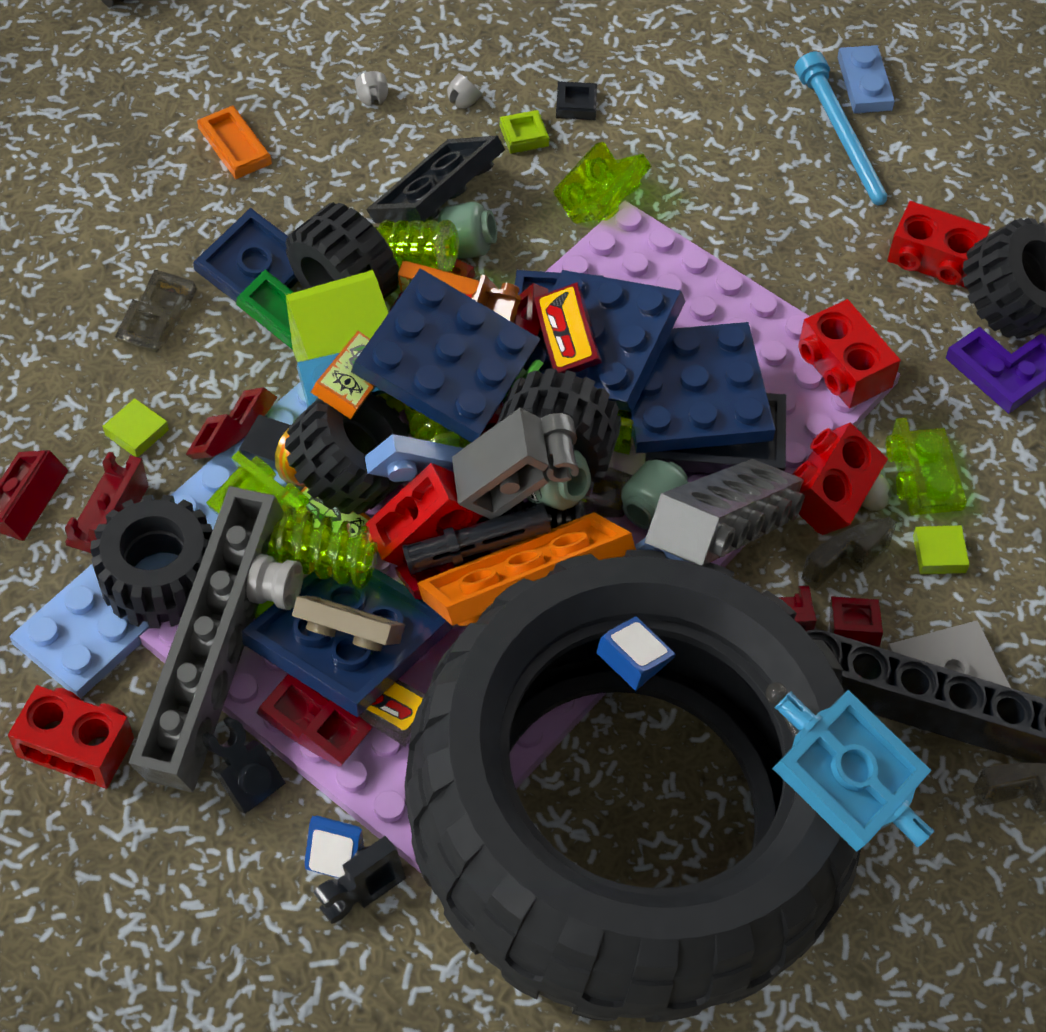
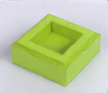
(524, 131)
(135, 428)
(941, 549)

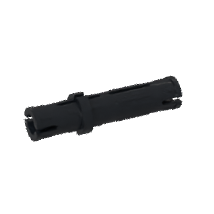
(476, 539)

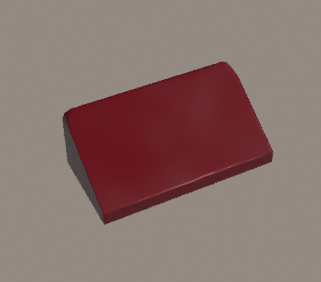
(27, 490)

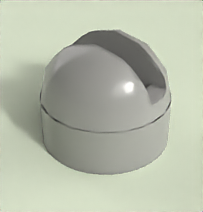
(371, 84)
(463, 92)
(879, 495)

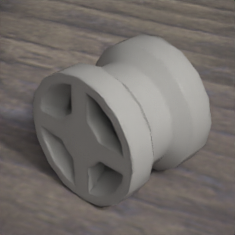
(274, 581)

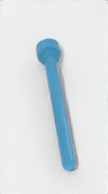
(814, 72)

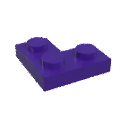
(998, 373)

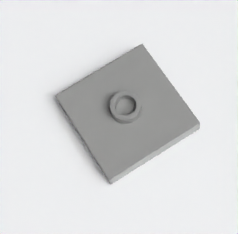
(955, 648)

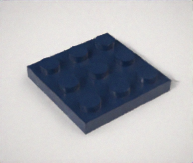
(628, 328)
(446, 355)
(703, 392)
(334, 665)

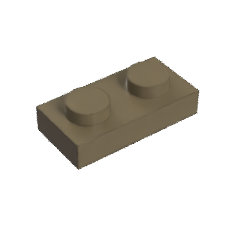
(328, 617)

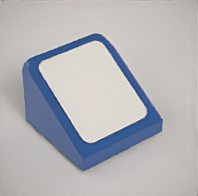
(634, 652)
(331, 845)

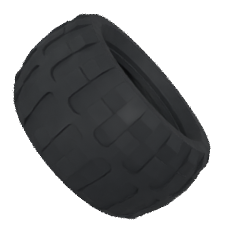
(530, 907)

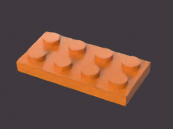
(470, 588)

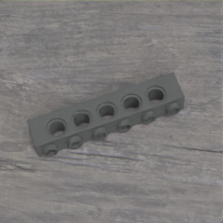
(724, 511)
(205, 644)

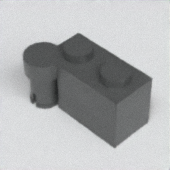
(513, 460)

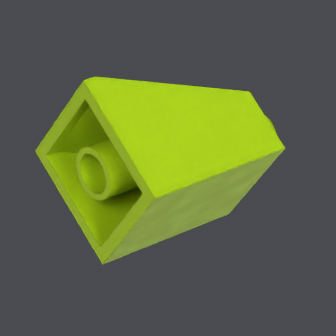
(331, 314)

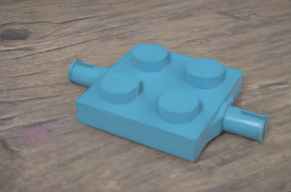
(852, 770)

